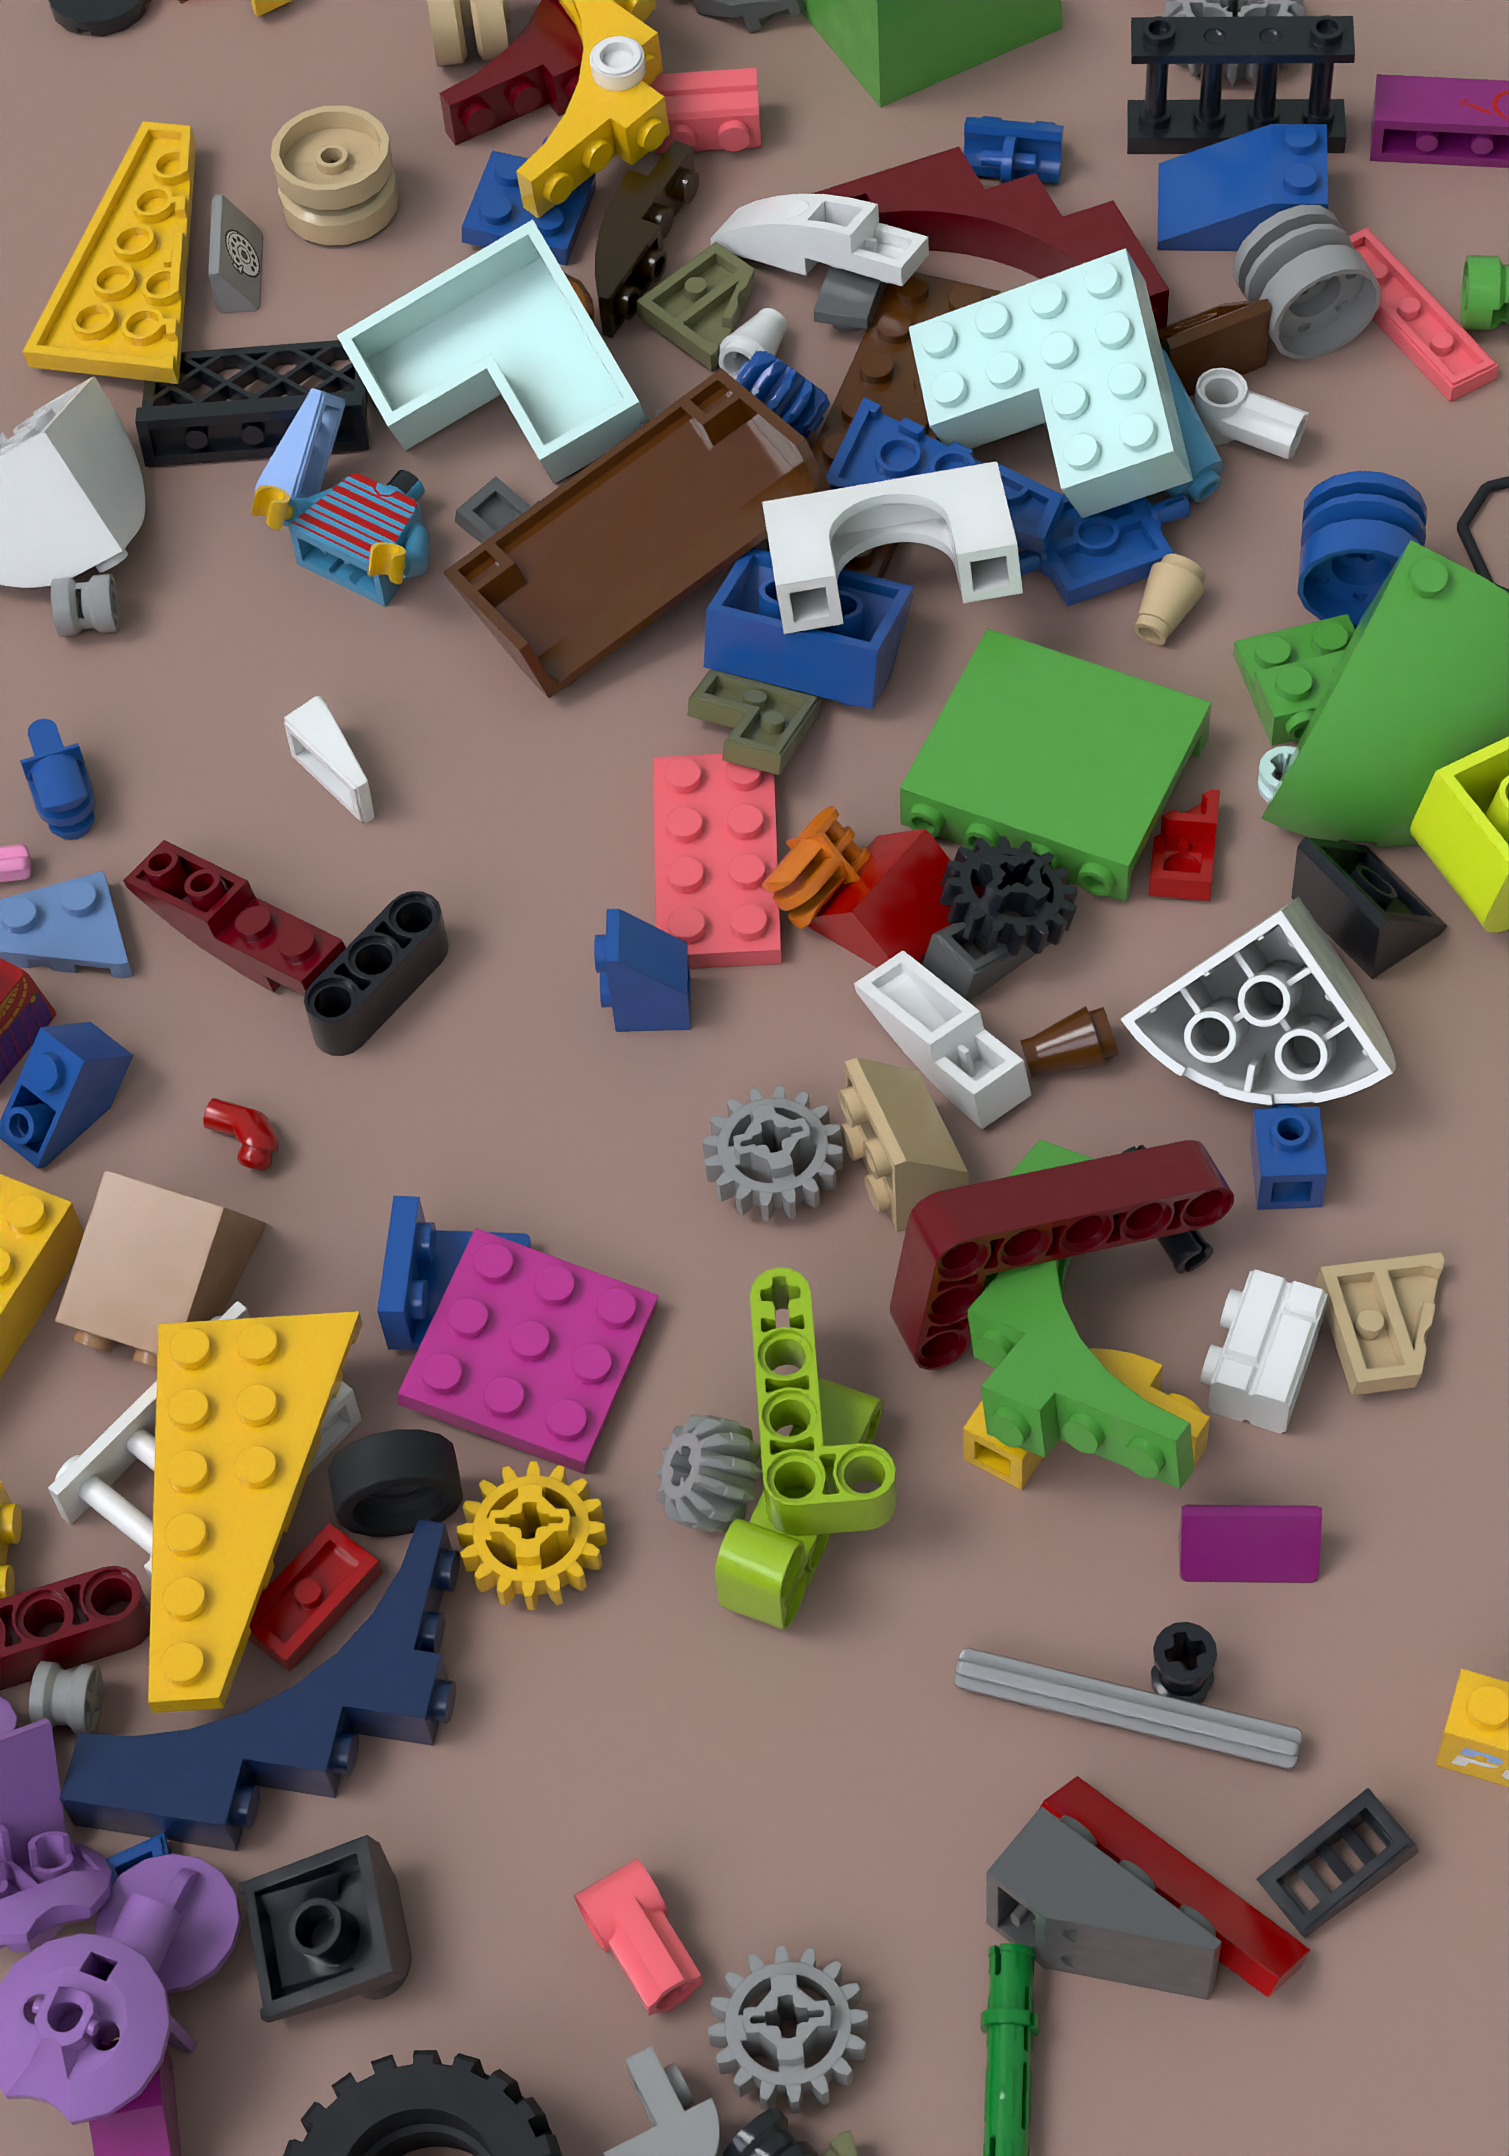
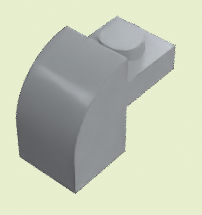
(664, 2099)

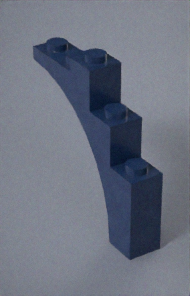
(203, 1778)

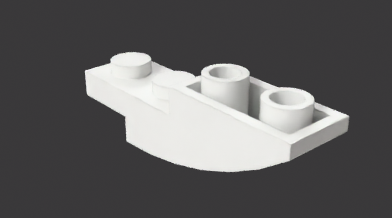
(823, 228)

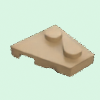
(1381, 1318)

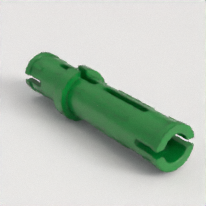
(1009, 2044)

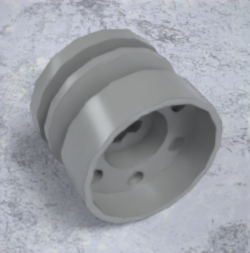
(1312, 279)

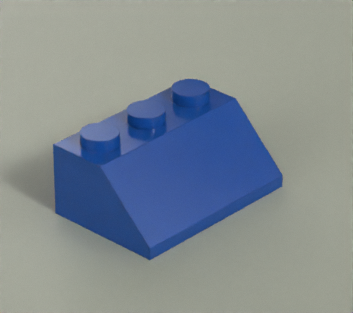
(832, 662)

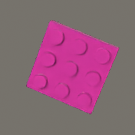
(528, 1350)

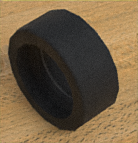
(393, 1481)

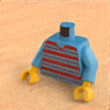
(355, 532)

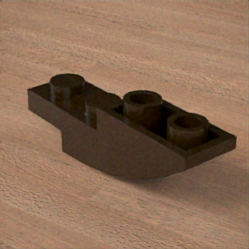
(632, 233)

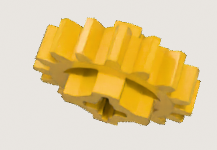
(560, 1544)

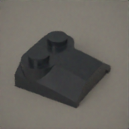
(327, 1930)

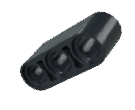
(372, 999)

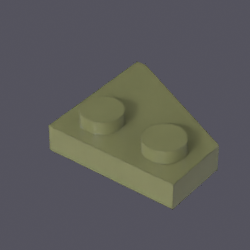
(700, 302)

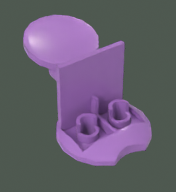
(41, 1872)
(155, 1936)

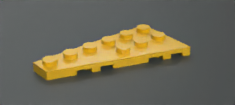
(126, 281)
(231, 1458)

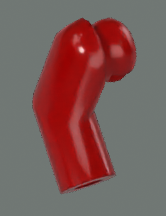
(250, 1129)

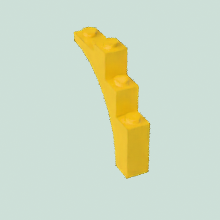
(599, 120)

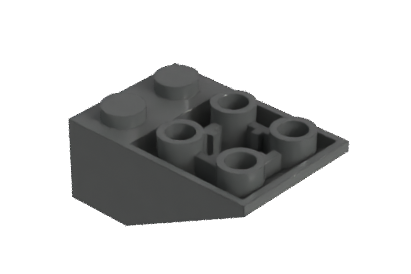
(1096, 1914)

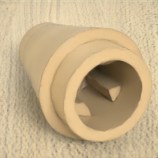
(1168, 597)

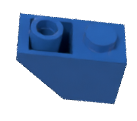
(643, 975)
(62, 1090)

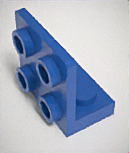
(418, 1271)

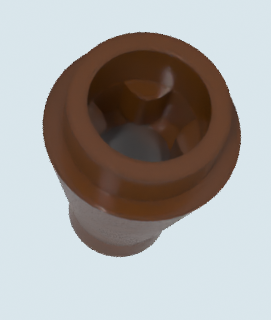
(1072, 1043)

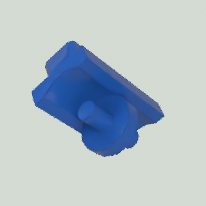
(1013, 148)

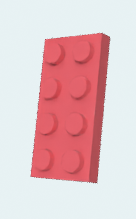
(712, 856)

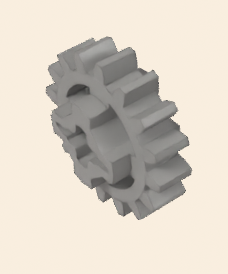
(773, 1153)
(760, 2029)

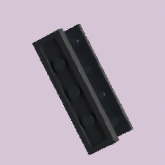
(1189, 125)

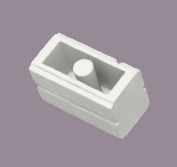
(1265, 1351)

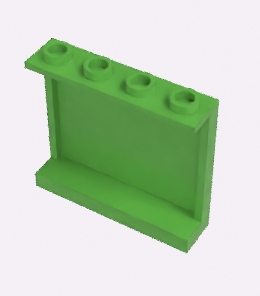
(1054, 759)

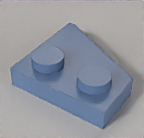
(64, 927)

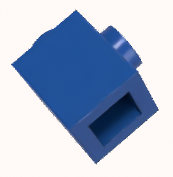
(1288, 1157)

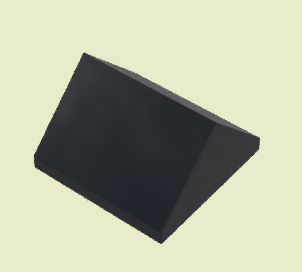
(1362, 903)

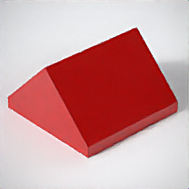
(893, 901)

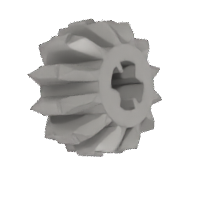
(708, 1473)

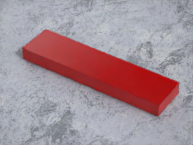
(1249, 1940)

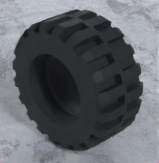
(426, 2108)

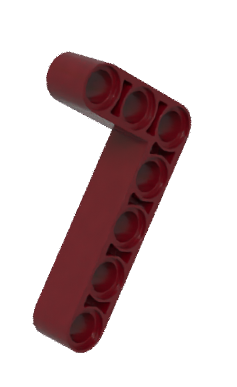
(1036, 1219)
(85, 1629)

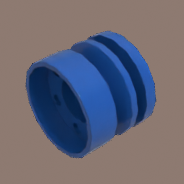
(1353, 538)

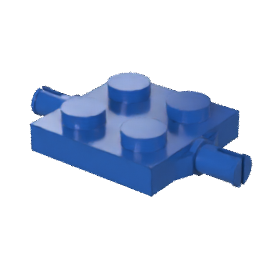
(500, 210)
(1105, 548)

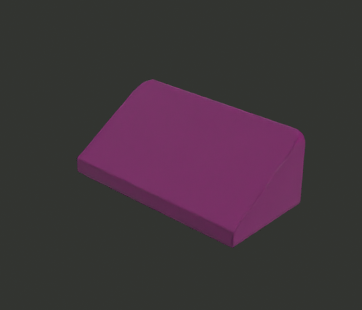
(1250, 1543)

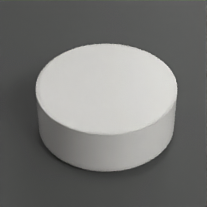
(617, 63)

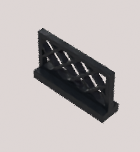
(249, 423)

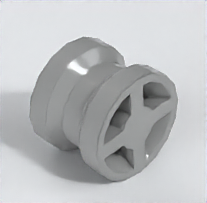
(67, 1696)

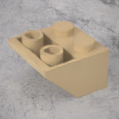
(897, 1137)

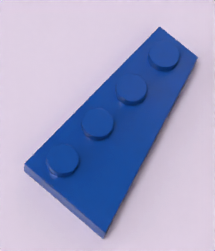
(887, 449)

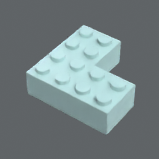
(495, 329)
(1065, 355)

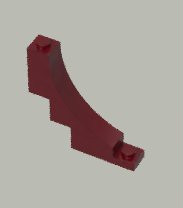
(1003, 223)

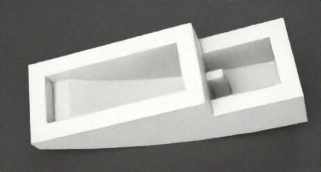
(945, 1039)

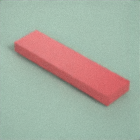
(1423, 325)

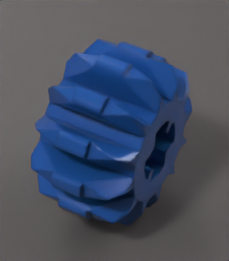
(784, 391)

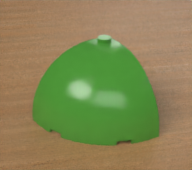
(917, 43)
(1406, 699)

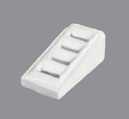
(325, 753)

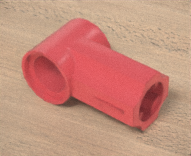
(631, 1922)

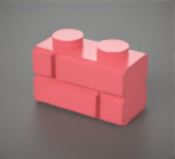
(711, 109)

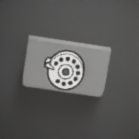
(234, 258)

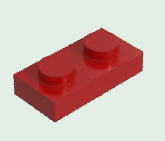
(311, 1596)

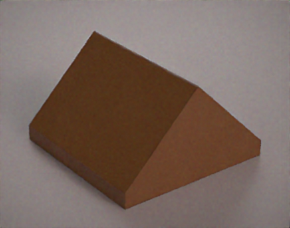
(1220, 337)

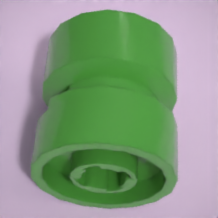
(1484, 293)

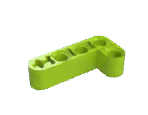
(796, 1401)
(766, 1570)

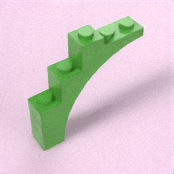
(1050, 1381)

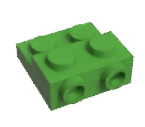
(1290, 672)

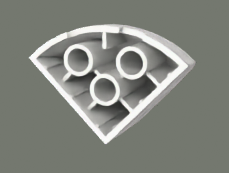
(67, 490)
(1268, 1018)

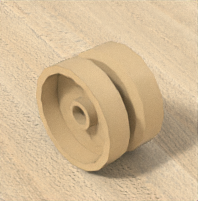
(452, 17)
(335, 175)

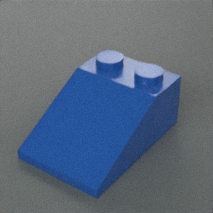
(1231, 187)

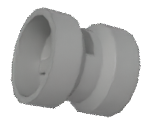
(85, 605)

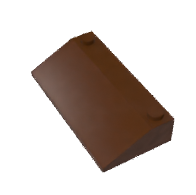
(635, 531)

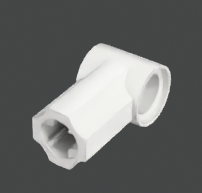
(1245, 416)

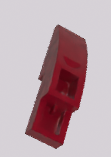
(230, 921)

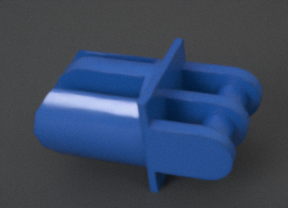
(59, 782)

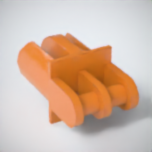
(816, 867)

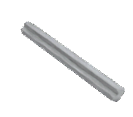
(1128, 1708)

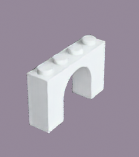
(949, 509)

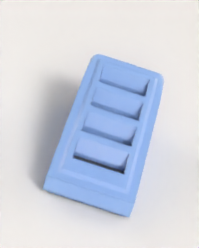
(306, 447)

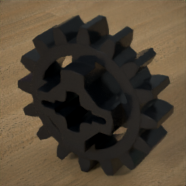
(1008, 896)

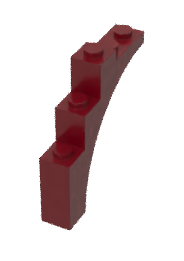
(531, 73)

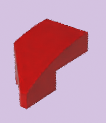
(1186, 851)

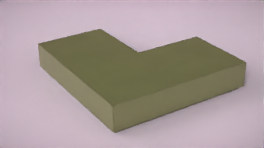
(765, 718)

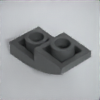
(848, 300)

